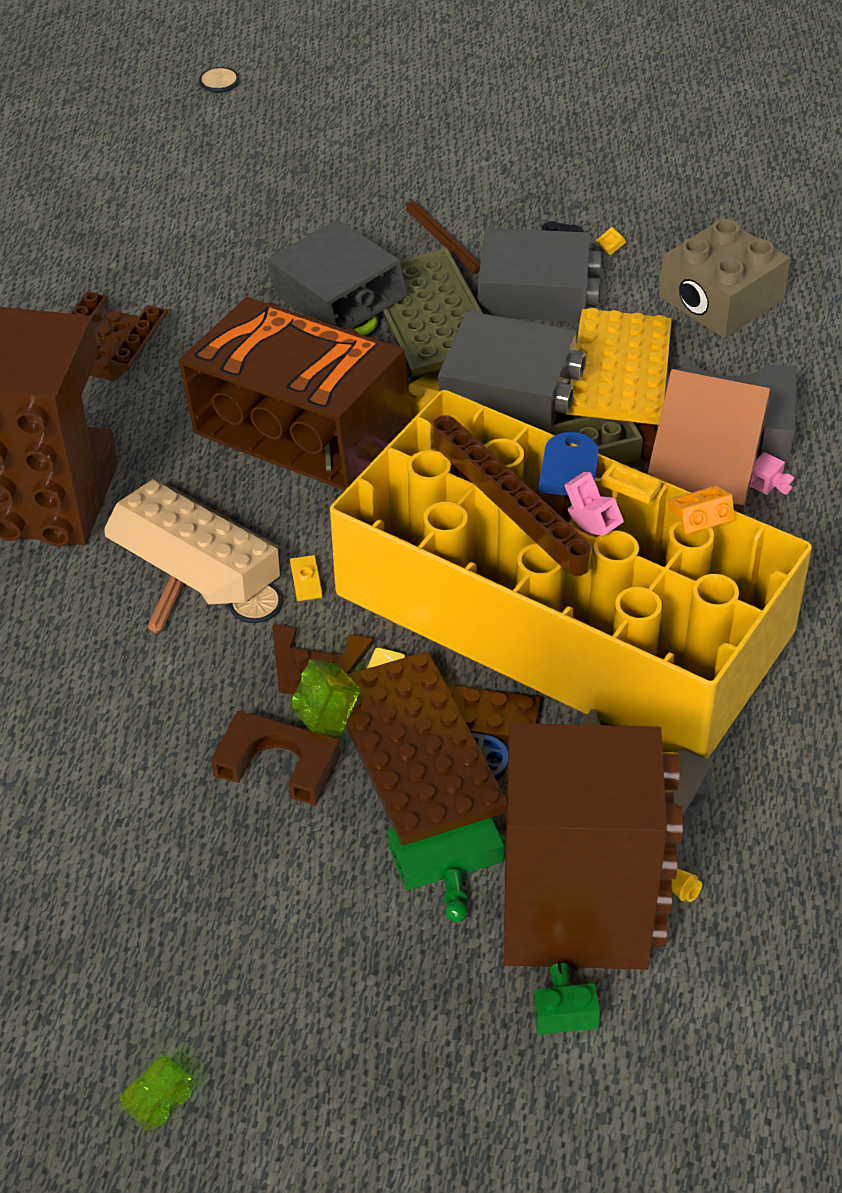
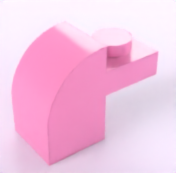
(590, 510)

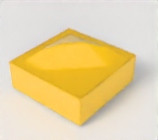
(610, 241)

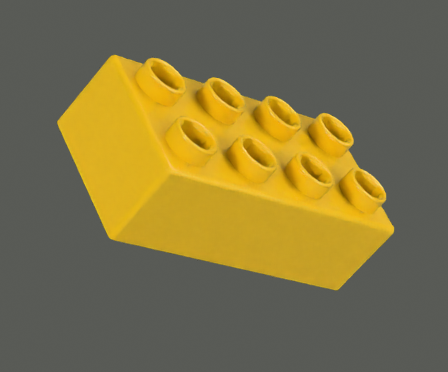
(650, 636)

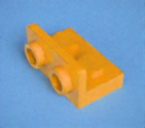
(703, 508)

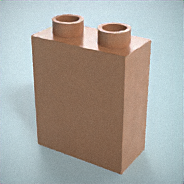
(709, 434)

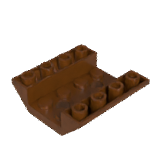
(121, 347)

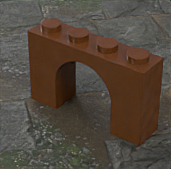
(252, 734)

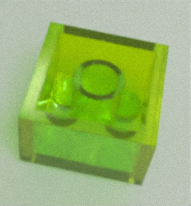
(324, 698)

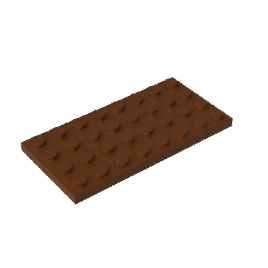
(420, 750)

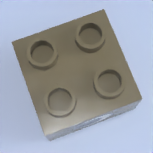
(724, 277)

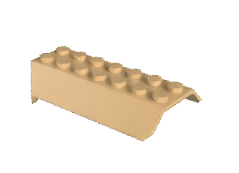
(194, 543)

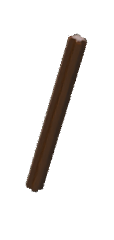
(443, 237)

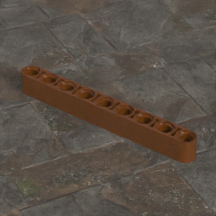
(512, 496)

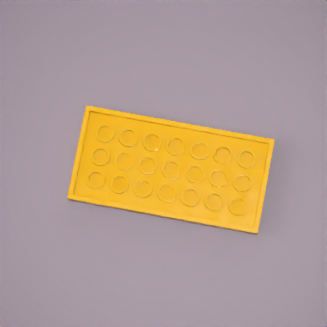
(623, 366)

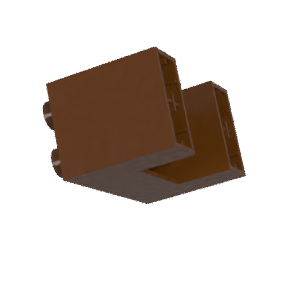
(49, 458)

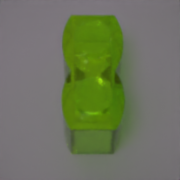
(156, 1093)

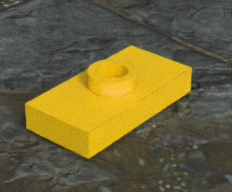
(630, 483)
(306, 578)

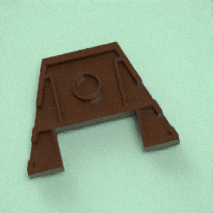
(293, 661)

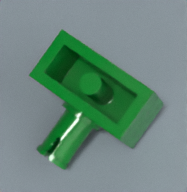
(565, 1006)

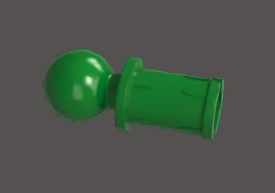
(455, 897)

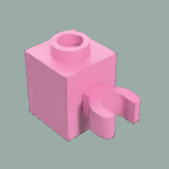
(769, 474)

